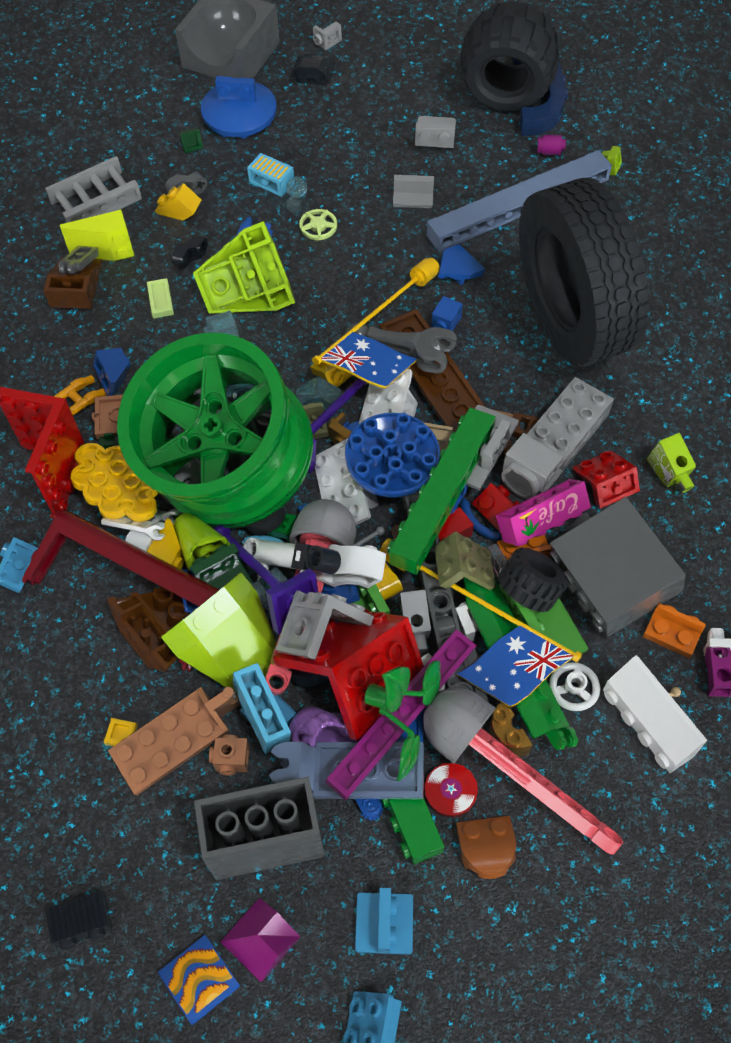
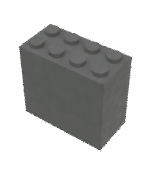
(617, 567)
(259, 828)

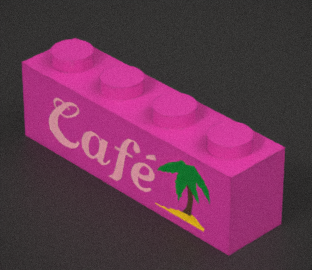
(543, 512)

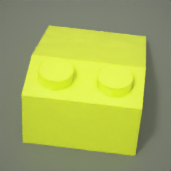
(101, 231)

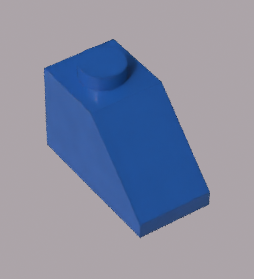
(111, 368)

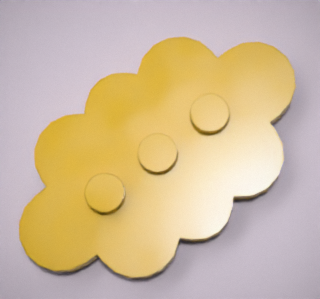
(112, 484)

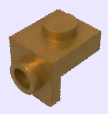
(336, 430)

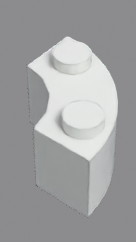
(358, 566)

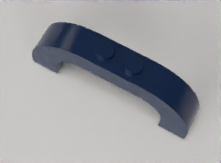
(545, 117)

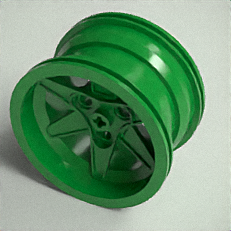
(164, 395)

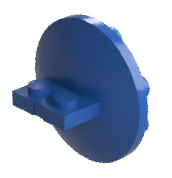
(238, 107)
(391, 454)

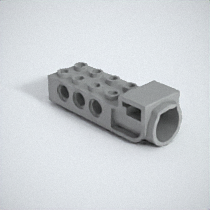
(555, 439)

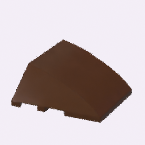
(145, 620)

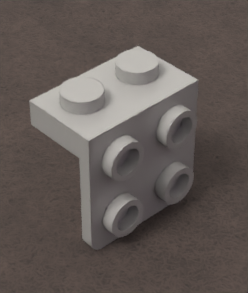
(435, 132)

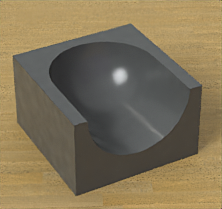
(228, 37)

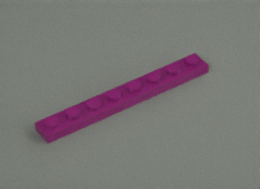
(385, 732)

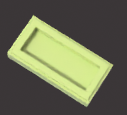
(160, 298)

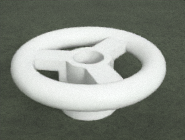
(577, 677)

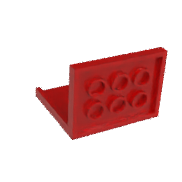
(51, 430)
(357, 657)

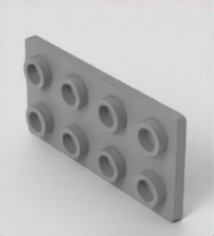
(490, 452)

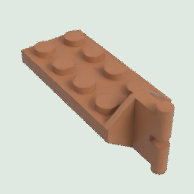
(173, 738)

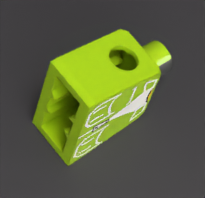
(673, 462)

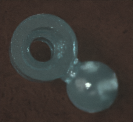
(296, 188)

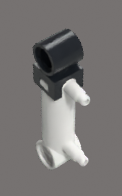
(294, 556)

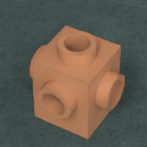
(230, 755)

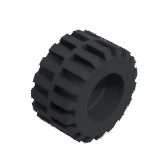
(533, 579)

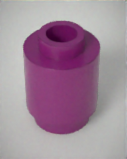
(551, 144)

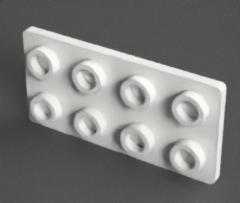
(393, 399)
(338, 485)

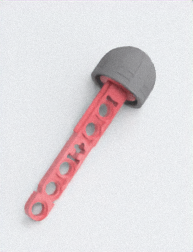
(319, 524)
(456, 722)

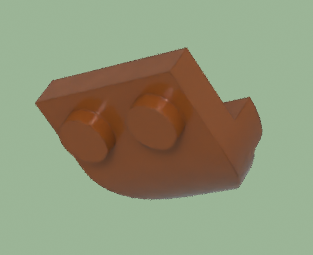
(487, 846)

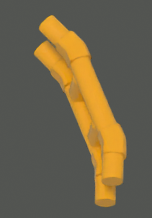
(71, 392)

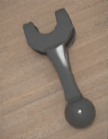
(420, 345)

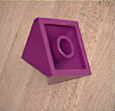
(260, 939)

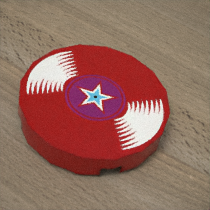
(450, 790)

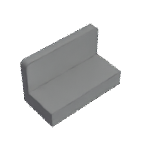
(413, 191)

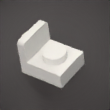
(466, 621)

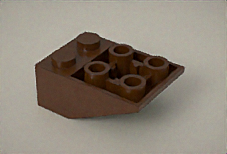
(75, 289)

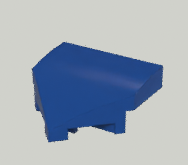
(459, 265)

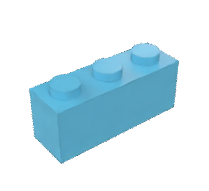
(261, 707)

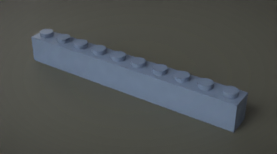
(507, 204)

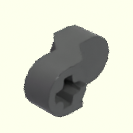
(194, 181)

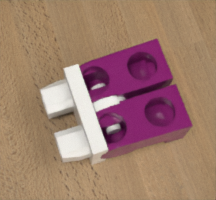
(718, 663)

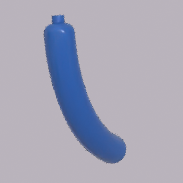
(478, 527)

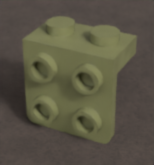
(462, 558)

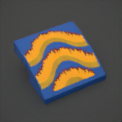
(198, 979)

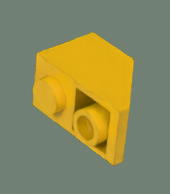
(178, 203)

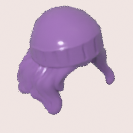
(318, 725)

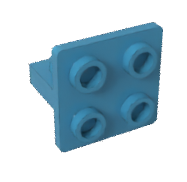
(384, 923)
(372, 1018)

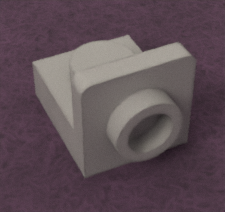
(327, 37)

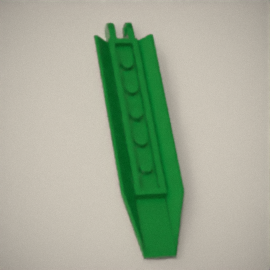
(540, 709)

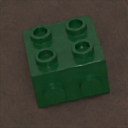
(219, 567)

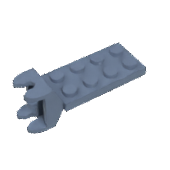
(320, 761)

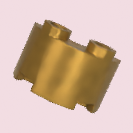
(505, 733)

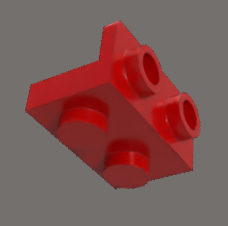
(494, 501)

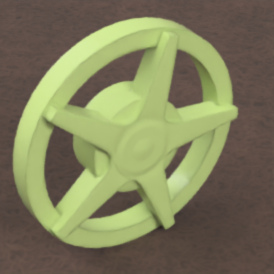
(318, 224)

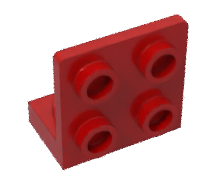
(610, 477)

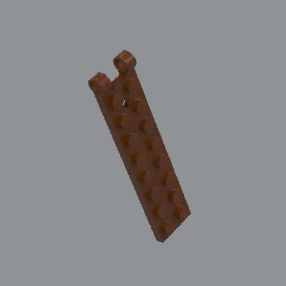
(445, 392)

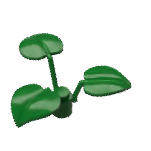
(390, 699)

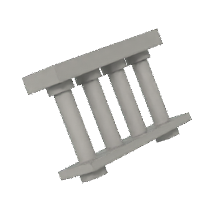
(107, 202)

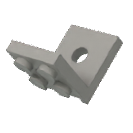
(313, 613)

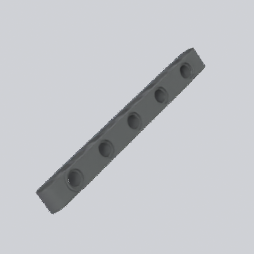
(442, 620)

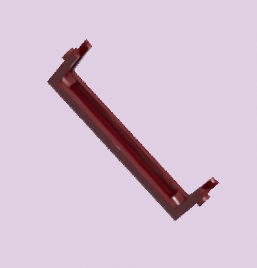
(118, 550)

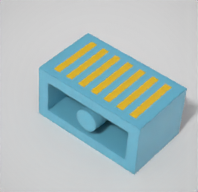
(270, 174)

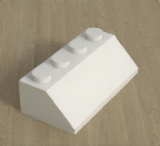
(653, 715)

